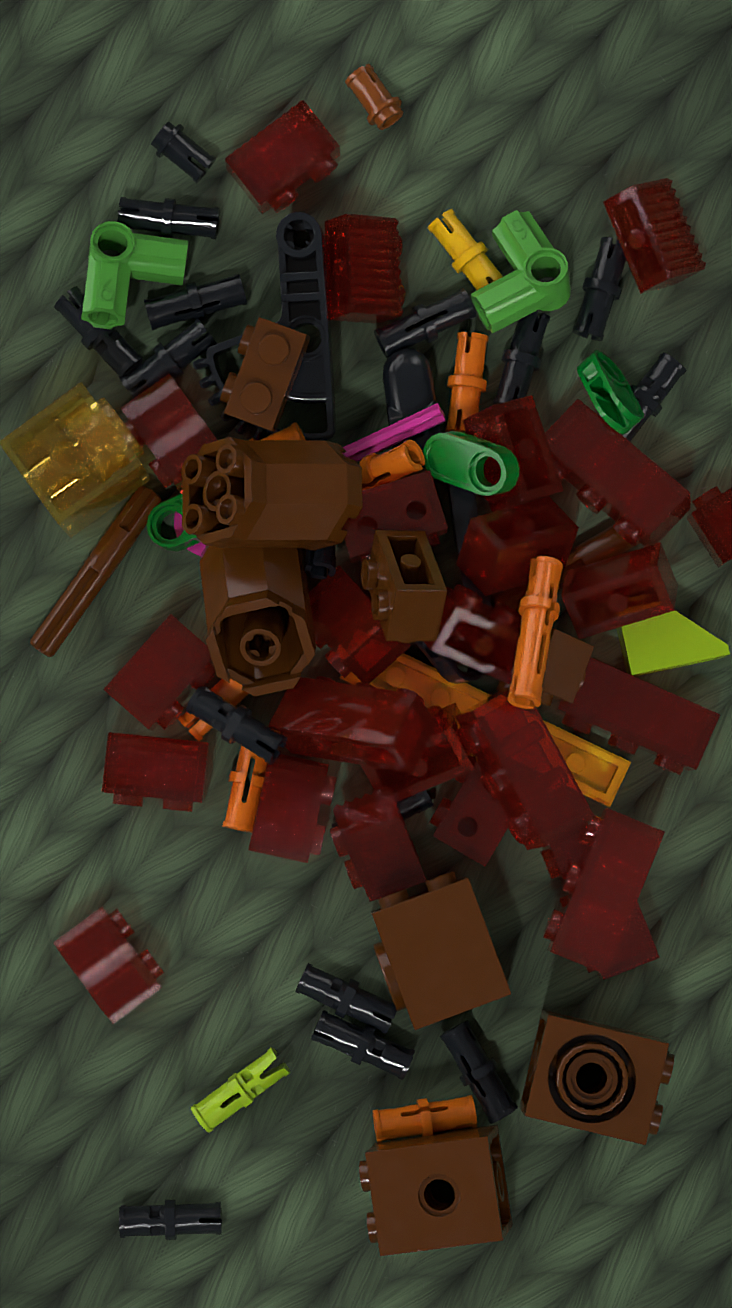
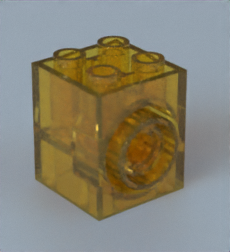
(77, 458)

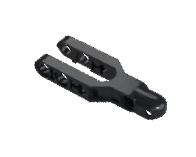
(411, 389)

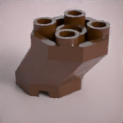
(270, 493)
(257, 616)

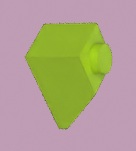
(666, 644)

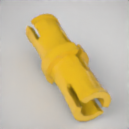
(465, 251)

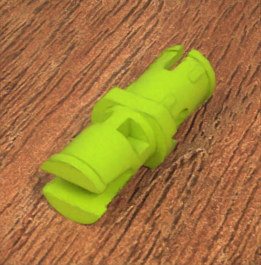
(244, 1087)

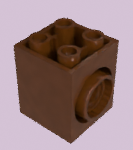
(437, 951)
(625, 1093)
(411, 1211)

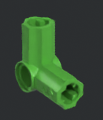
(140, 258)
(521, 290)

